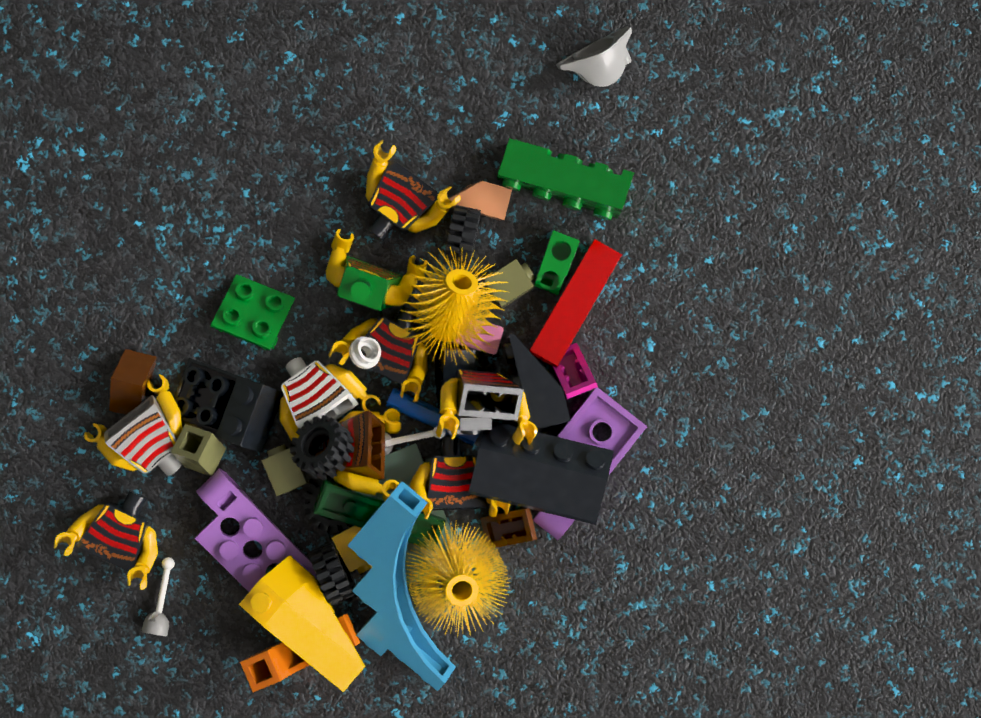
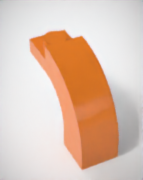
(280, 661)

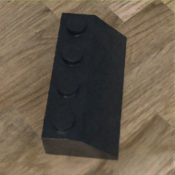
(544, 476)

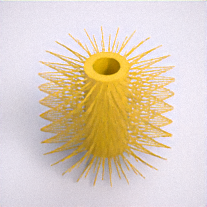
(453, 305)
(456, 578)

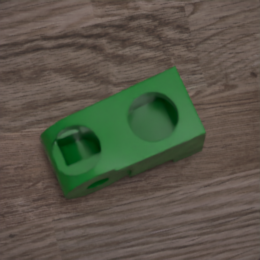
(556, 262)

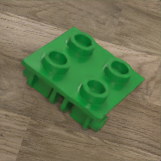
(253, 312)

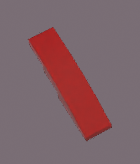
(575, 303)

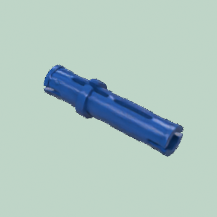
(422, 412)

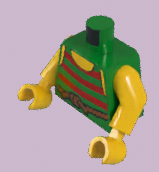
(366, 282)

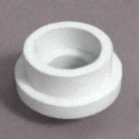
(370, 347)

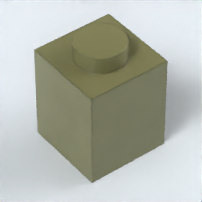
(518, 279)
(198, 450)
(282, 471)

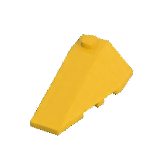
(298, 614)

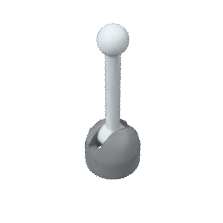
(389, 442)
(157, 622)

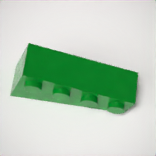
(564, 179)

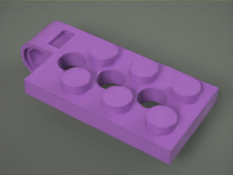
(624, 433)
(230, 501)

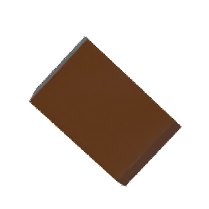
(130, 381)
(509, 528)

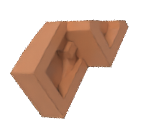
(487, 197)

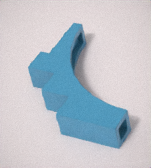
(385, 589)

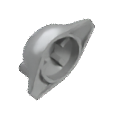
(602, 60)

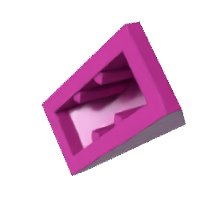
(574, 373)

